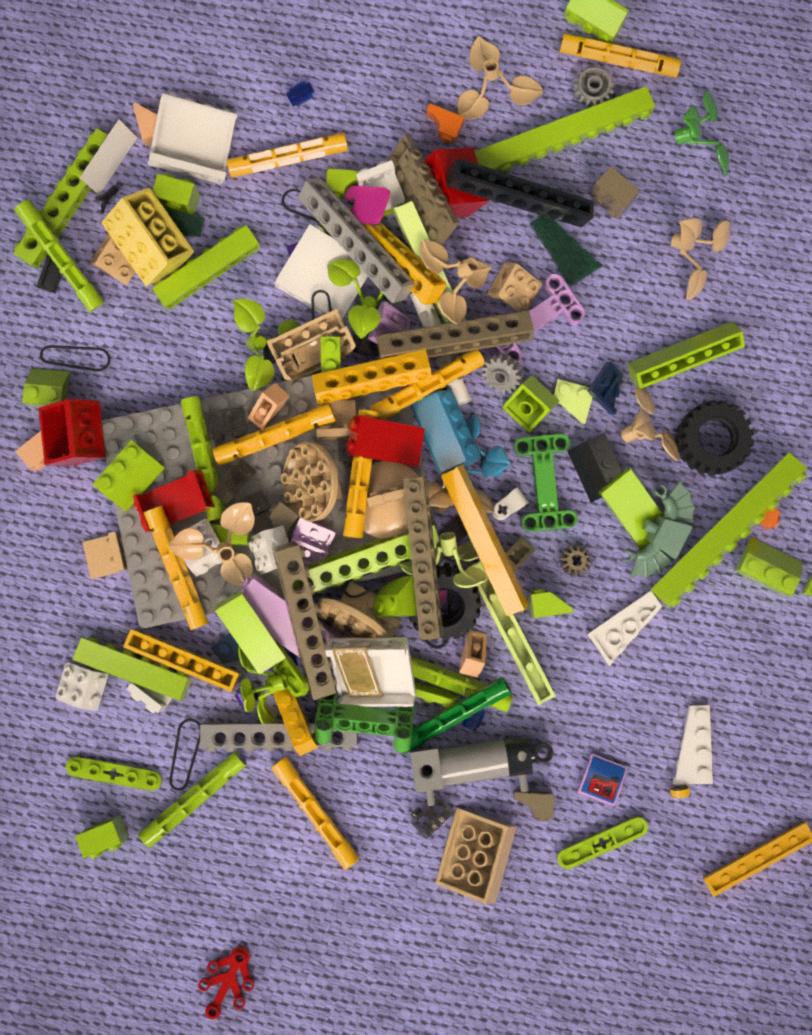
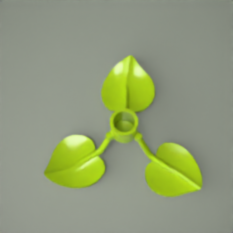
(247, 317)
(361, 318)
(273, 684)

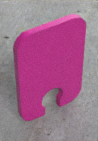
(369, 203)

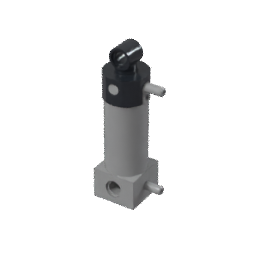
(476, 762)

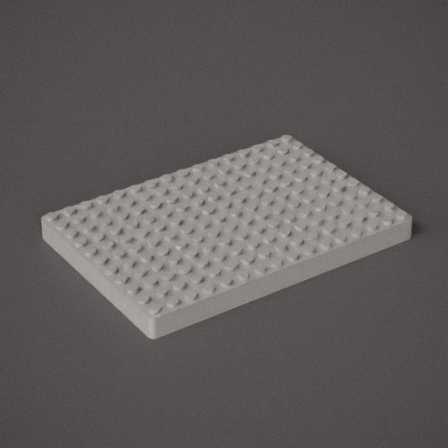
(166, 438)

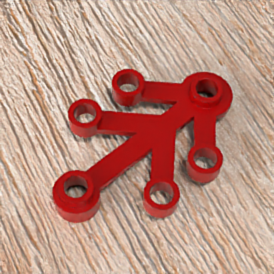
(229, 980)

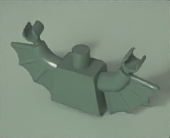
(665, 533)

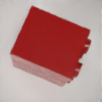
(439, 161)
(71, 432)

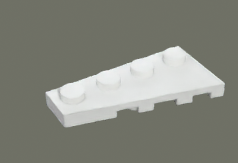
(619, 630)
(695, 753)

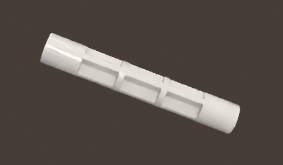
(430, 318)

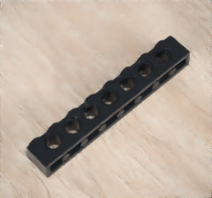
(519, 193)

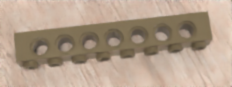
(446, 344)
(283, 555)
(423, 558)

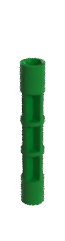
(463, 709)

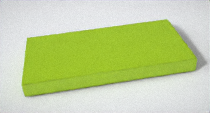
(631, 505)

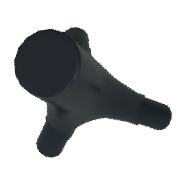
(106, 196)

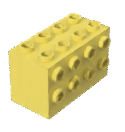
(147, 236)

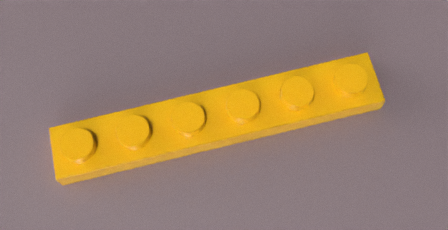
(758, 859)

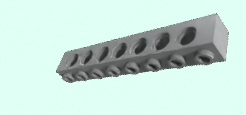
(356, 240)
(209, 740)

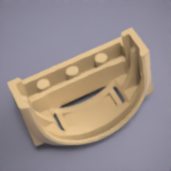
(309, 355)

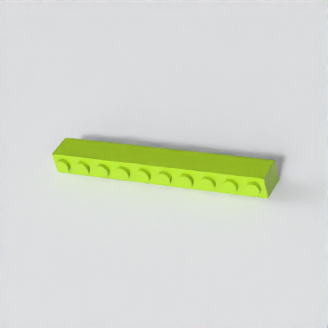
(567, 131)
(730, 530)

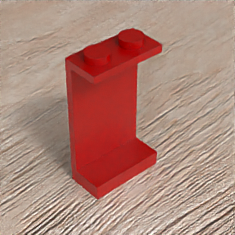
(385, 440)
(178, 498)

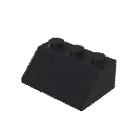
(595, 465)

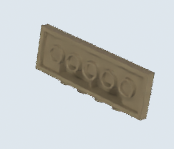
(423, 190)

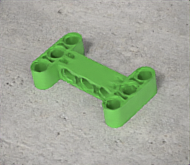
(545, 482)
(364, 719)

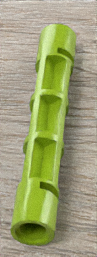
(35, 222)
(202, 451)
(452, 681)
(191, 799)

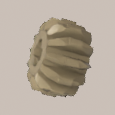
(582, 560)

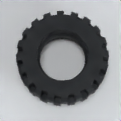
(735, 424)
(465, 614)

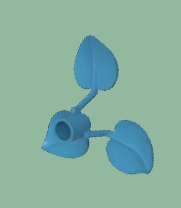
(495, 460)

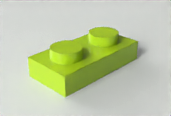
(330, 353)

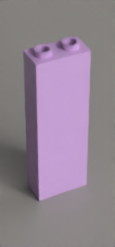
(272, 611)

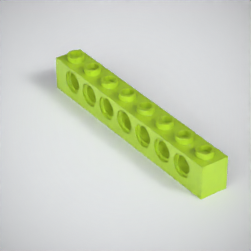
(54, 202)
(352, 557)

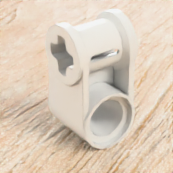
(512, 503)

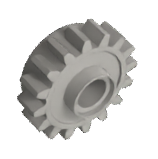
(596, 77)
(502, 373)

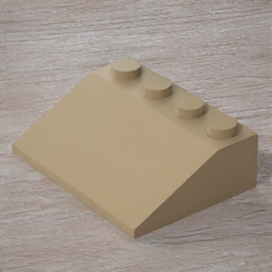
(476, 856)

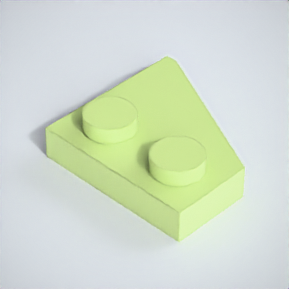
(574, 399)

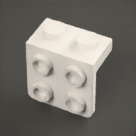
(383, 176)
(262, 545)
(208, 558)
(81, 687)
(154, 701)

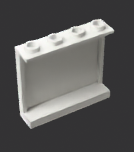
(192, 138)
(308, 272)
(391, 667)

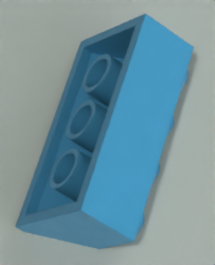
(445, 431)

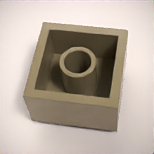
(614, 193)

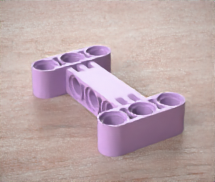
(548, 311)

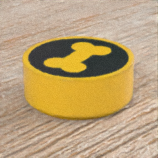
(680, 791)

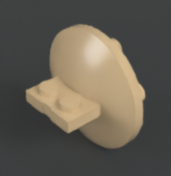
(310, 481)
(386, 500)
(352, 614)

